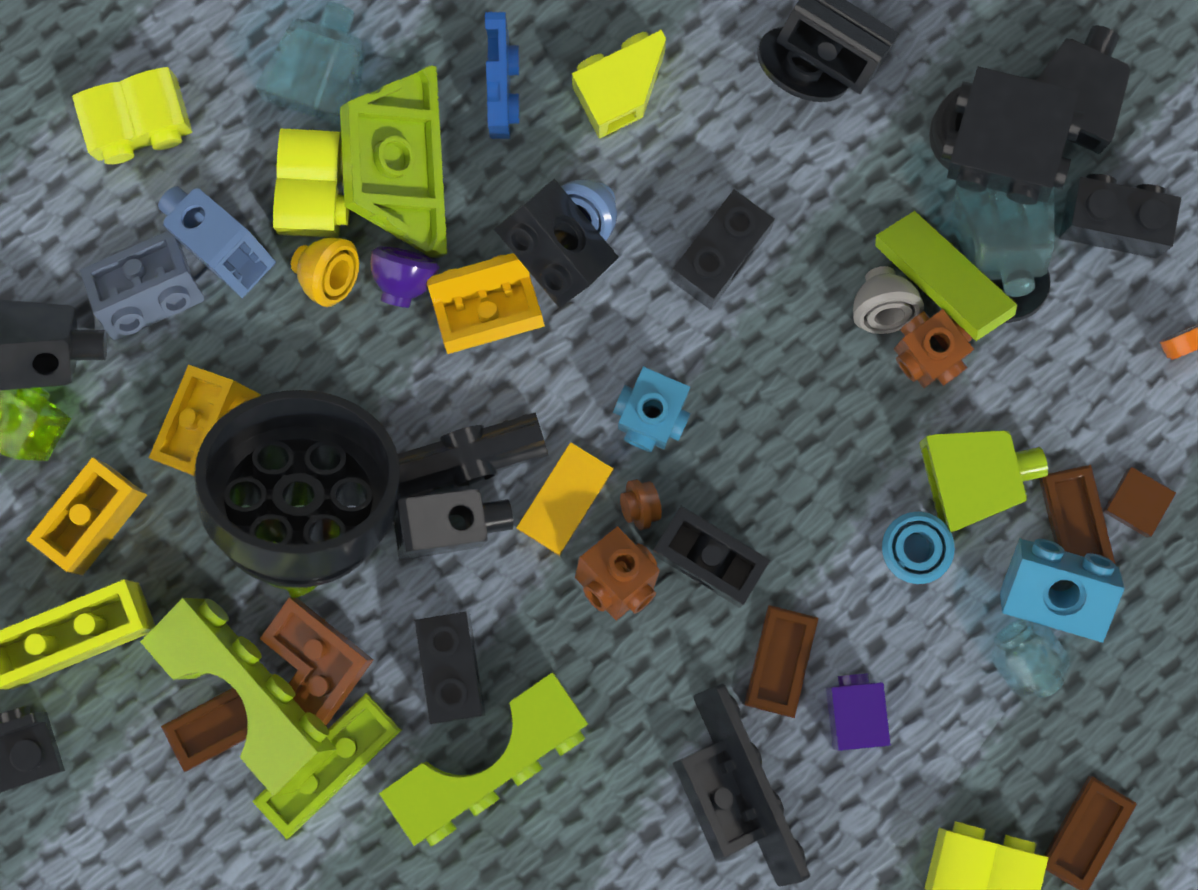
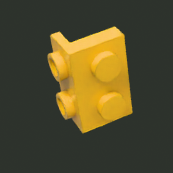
(484, 302)

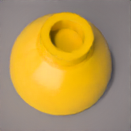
(326, 269)

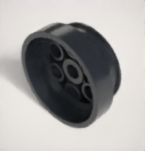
(323, 459)

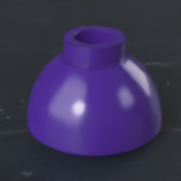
(401, 274)

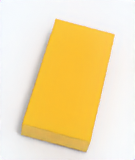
(565, 498)

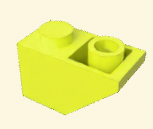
(618, 86)

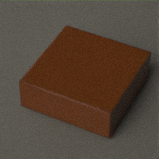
(1139, 502)

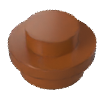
(640, 504)

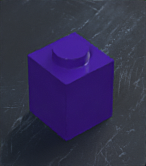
(857, 713)

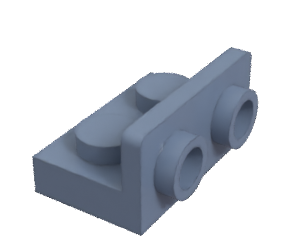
(141, 285)

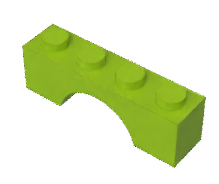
(281, 739)
(430, 798)

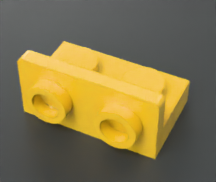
(194, 411)

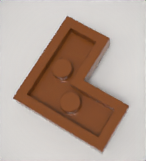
(323, 656)

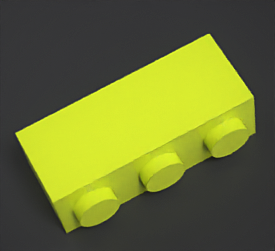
(73, 633)

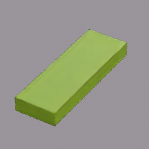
(945, 275)
(358, 739)

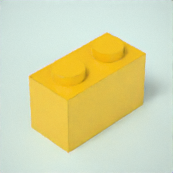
(86, 517)

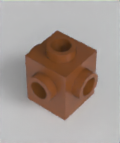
(921, 361)
(618, 574)

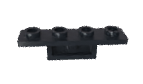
(734, 794)

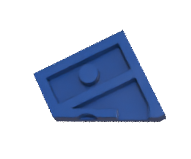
(502, 62)

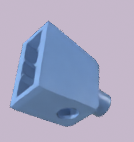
(215, 238)

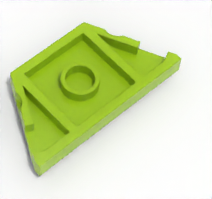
(397, 160)

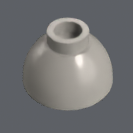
(886, 302)

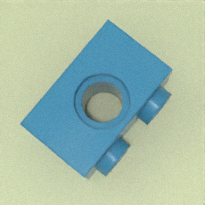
(1082, 609)

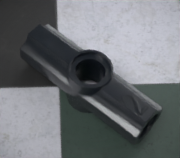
(470, 454)

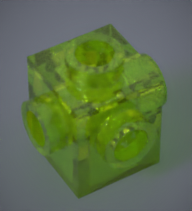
(29, 424)

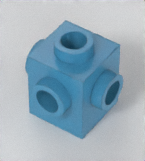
(656, 392)

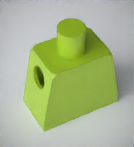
(978, 474)

